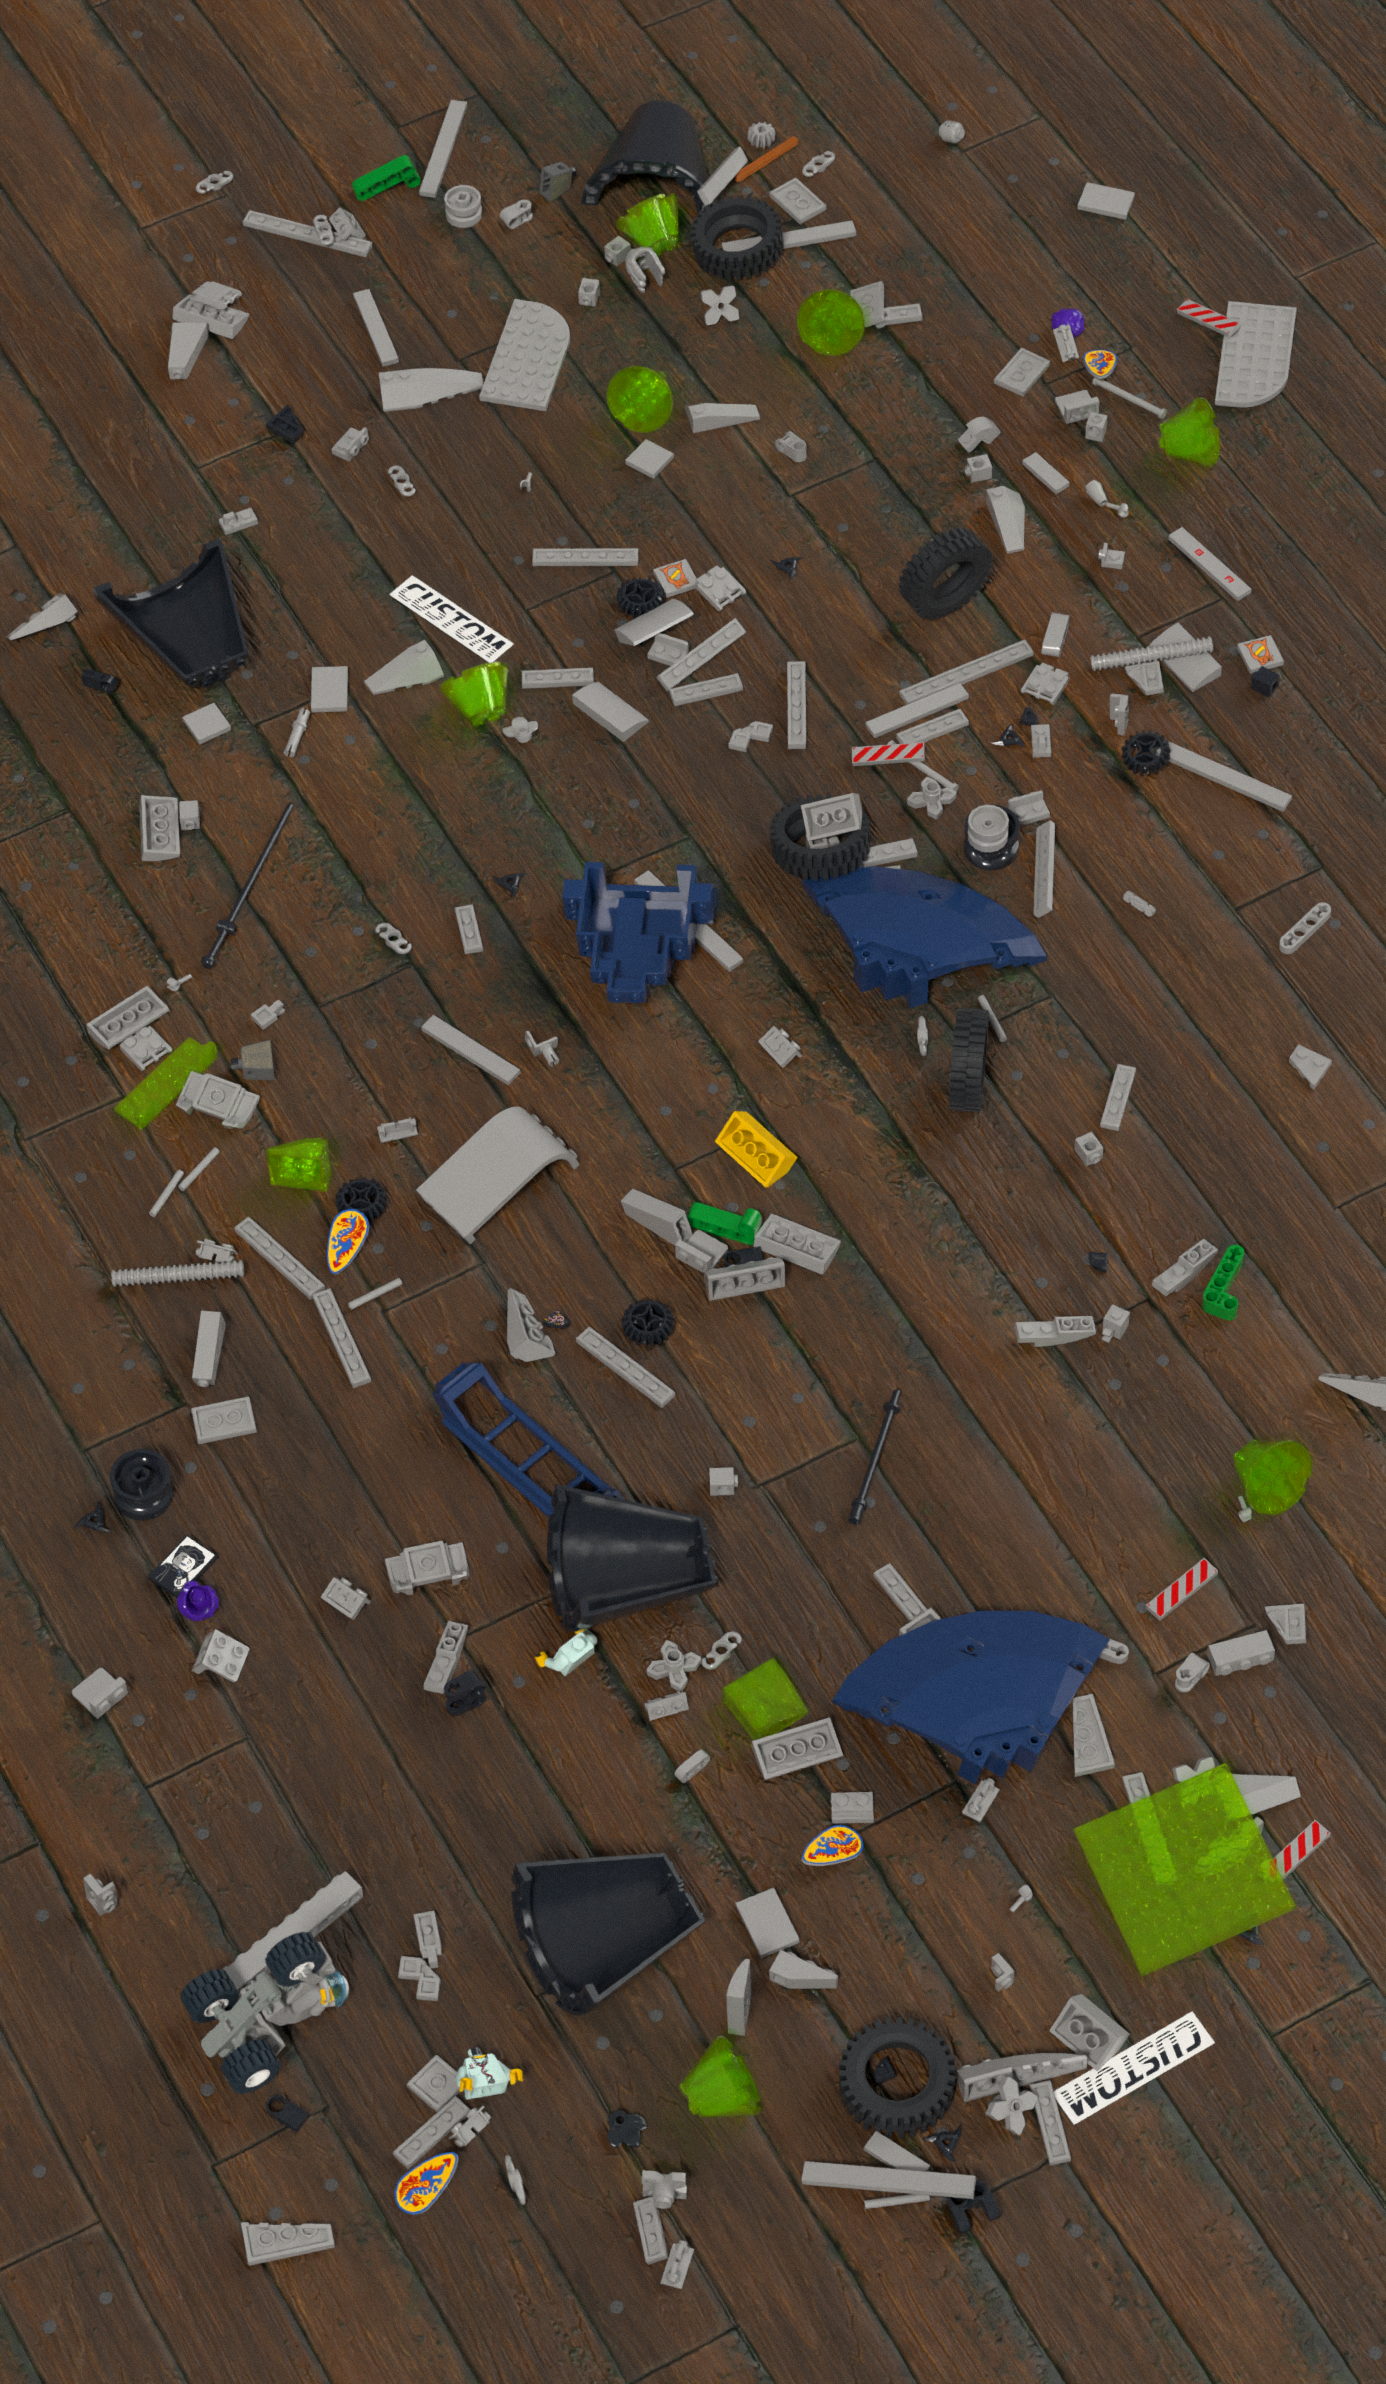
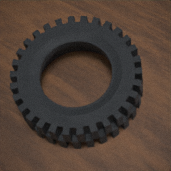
(731, 215)
(933, 560)
(812, 862)
(968, 1060)
(890, 2114)

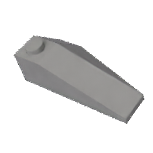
(713, 415)
(1008, 516)
(54, 612)
(409, 668)
(524, 1331)
(1361, 1387)
(1266, 1791)

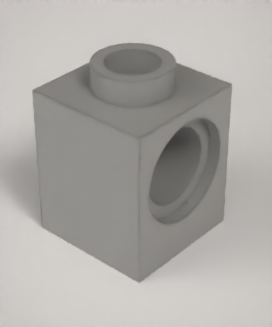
(617, 250)
(589, 292)
(1096, 426)
(978, 468)
(189, 815)
(1086, 1143)
(722, 1481)

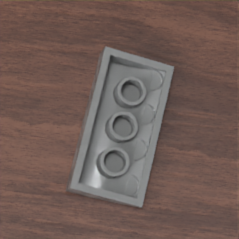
(219, 321)
(653, 622)
(1193, 669)
(609, 710)
(159, 828)
(126, 1018)
(796, 1243)
(796, 1748)
(739, 1999)

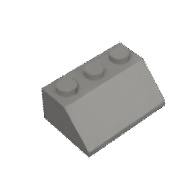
(832, 816)
(1089, 2031)

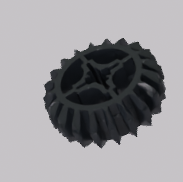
(639, 596)
(1146, 762)
(361, 1196)
(638, 1315)

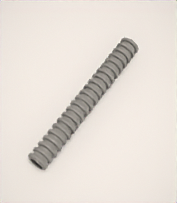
(1153, 653)
(177, 1273)

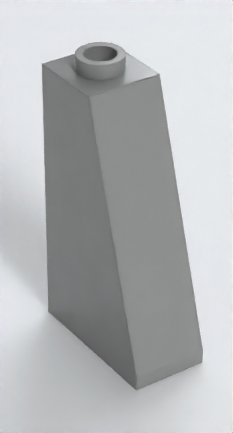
(185, 347)
(657, 1216)
(208, 1348)

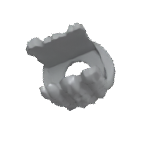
(648, 260)

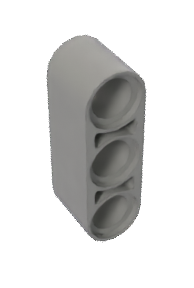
(1055, 634)

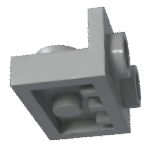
(346, 224)
(351, 443)
(668, 649)
(1119, 711)
(1029, 807)
(779, 1047)
(344, 1597)
(101, 1898)

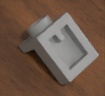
(1111, 558)
(1003, 1972)

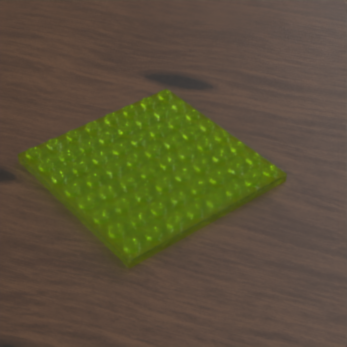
(1184, 1869)

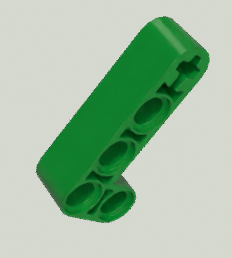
(385, 177)
(725, 1223)
(1218, 1295)

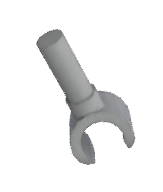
(526, 483)
(1122, 509)
(175, 984)
(1245, 1513)
(1026, 1895)

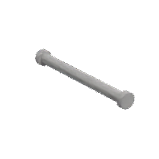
(1160, 412)
(937, 777)

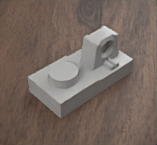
(238, 521)
(1041, 740)

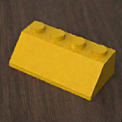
(755, 1148)

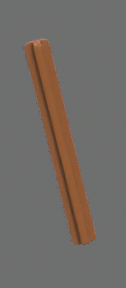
(766, 158)

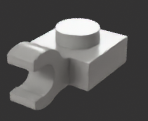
(267, 1015)

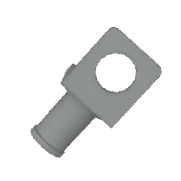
(545, 1048)

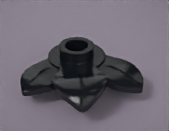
(626, 2132)

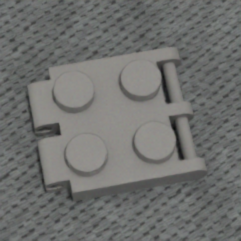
(216, 294)
(718, 586)
(1046, 682)
(144, 1045)

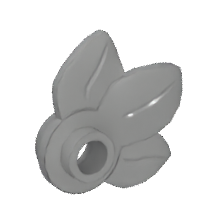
(521, 729)

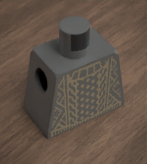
(556, 180)
(256, 1061)

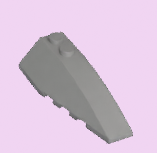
(419, 386)
(985, 2077)

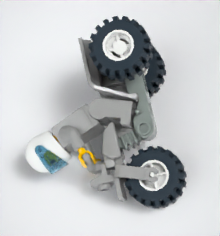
(301, 1989)

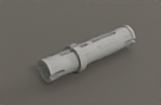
(299, 727)

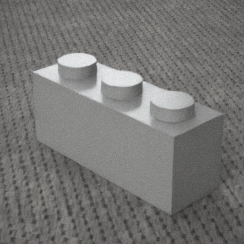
(1241, 1653)

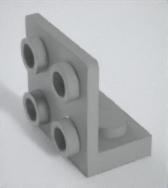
(1077, 406)
(221, 1656)

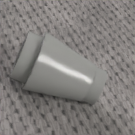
(1096, 492)

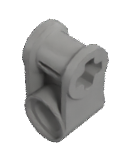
(515, 215)
(792, 447)
(1190, 1672)

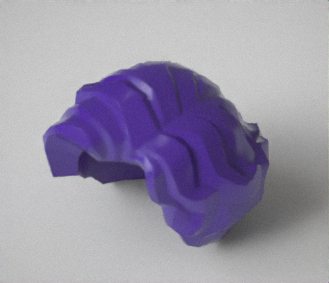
(1069, 317)
(197, 1601)

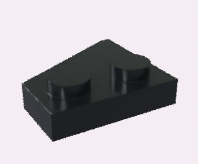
(285, 425)

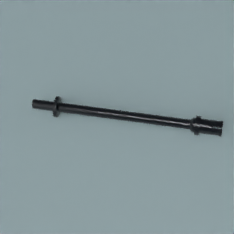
(859, 1504)

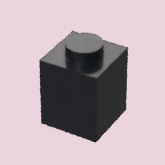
(1265, 681)

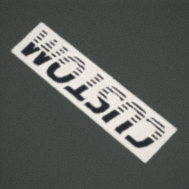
(451, 619)
(1133, 2068)

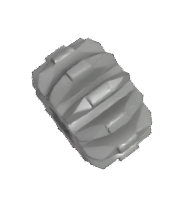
(761, 135)

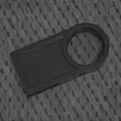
(99, 681)
(744, 1255)
(290, 2116)

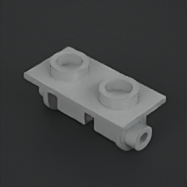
(1065, 343)
(398, 1130)
(208, 1249)
(669, 1705)
(981, 1800)
(463, 2131)
(677, 2265)

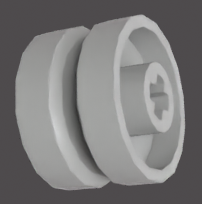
(463, 206)
(988, 828)

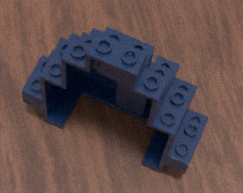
(636, 928)

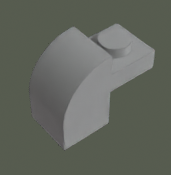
(978, 430)

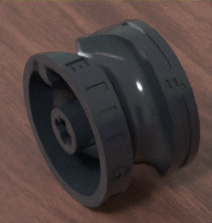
(997, 859)
(141, 1484)

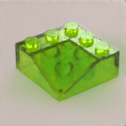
(300, 1164)
(764, 1700)

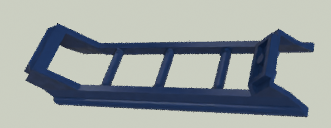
(460, 1380)

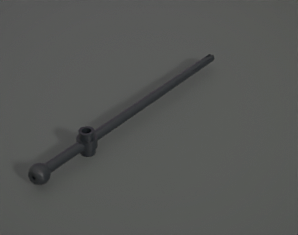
(227, 927)

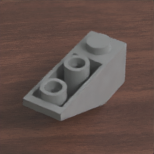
(800, 1974)

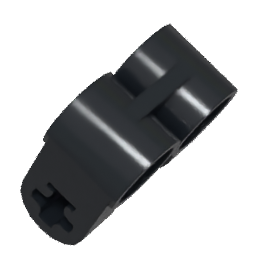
(469, 1693)
(985, 2201)

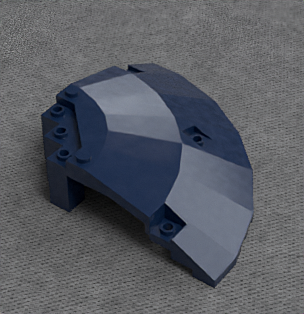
(907, 939)
(981, 1703)

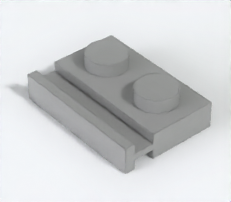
(852, 1807)

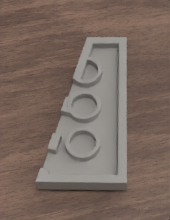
(1090, 1742)
(282, 2241)

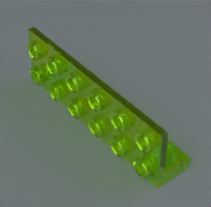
(166, 1082)

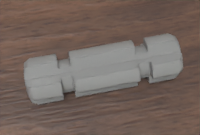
(1139, 903)

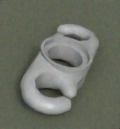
(811, 165)
(214, 177)
(320, 225)
(401, 486)
(395, 945)
(922, 1036)
(720, 1658)
(515, 2180)

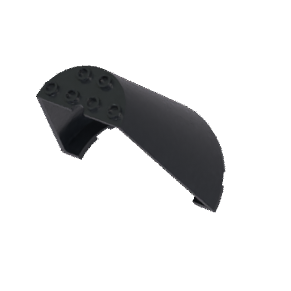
(657, 141)
(187, 620)
(621, 1557)
(599, 1922)

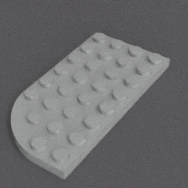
(1256, 355)
(527, 357)

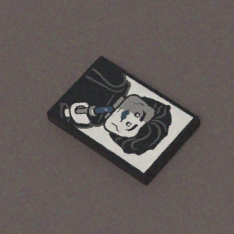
(183, 1564)

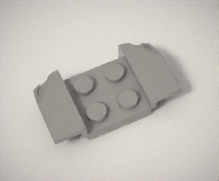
(218, 1099)
(427, 1565)

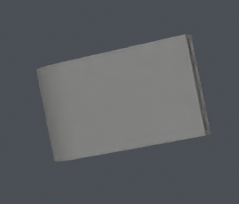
(492, 1169)

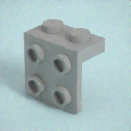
(701, 1251)
(100, 1692)

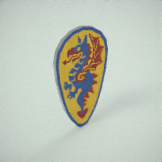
(1100, 363)
(346, 1239)
(833, 1846)
(425, 2183)

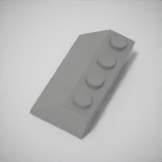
(745, 1278)

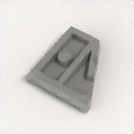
(1146, 677)
(1310, 1064)
(1289, 1622)

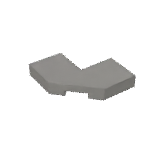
(757, 730)
(417, 1969)

